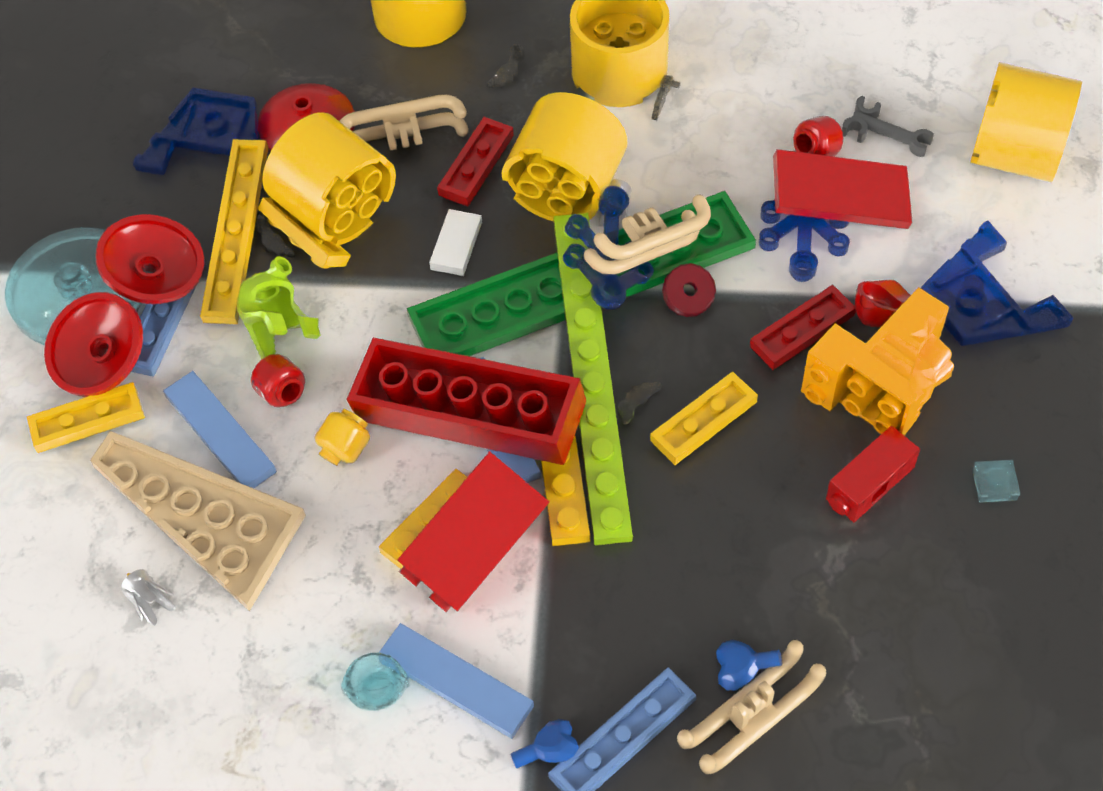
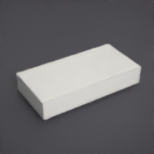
(455, 242)

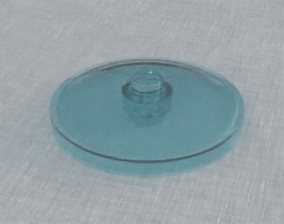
(52, 277)

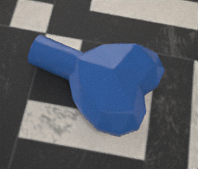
(742, 663)
(551, 745)

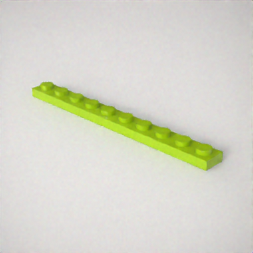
(598, 421)

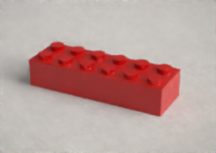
(468, 400)

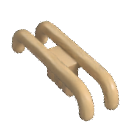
(401, 119)
(649, 238)
(752, 710)

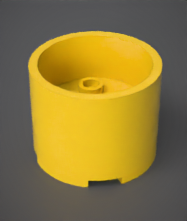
(418, 21)
(619, 48)
(1026, 122)
(565, 156)
(328, 177)

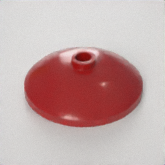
(296, 103)
(154, 246)
(83, 334)

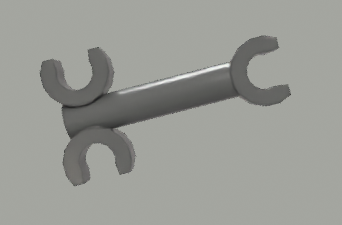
(868, 119)

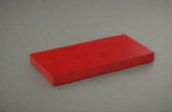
(841, 189)

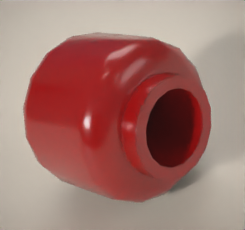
(818, 136)
(278, 380)

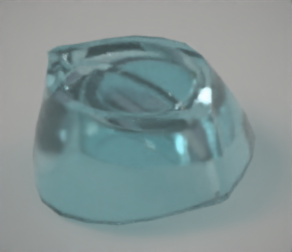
(374, 682)

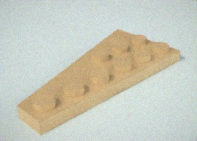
(215, 520)

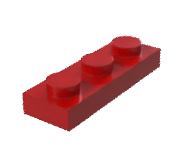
(475, 161)
(802, 327)

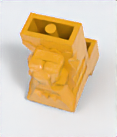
(887, 375)

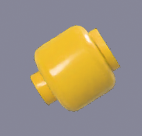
(342, 437)

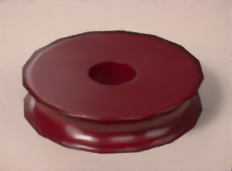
(677, 299)

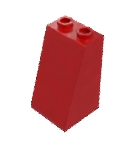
(471, 533)

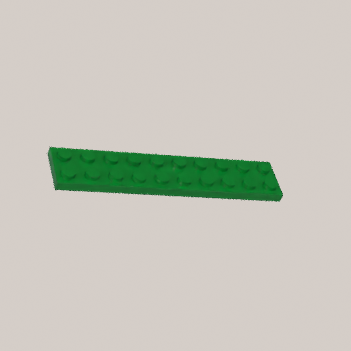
(532, 295)

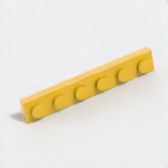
(234, 231)

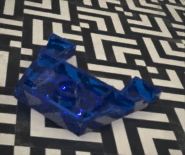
(202, 123)
(979, 304)

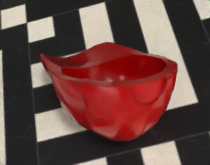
(878, 301)

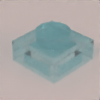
(996, 481)

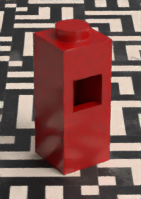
(872, 474)

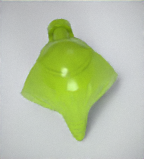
(269, 307)

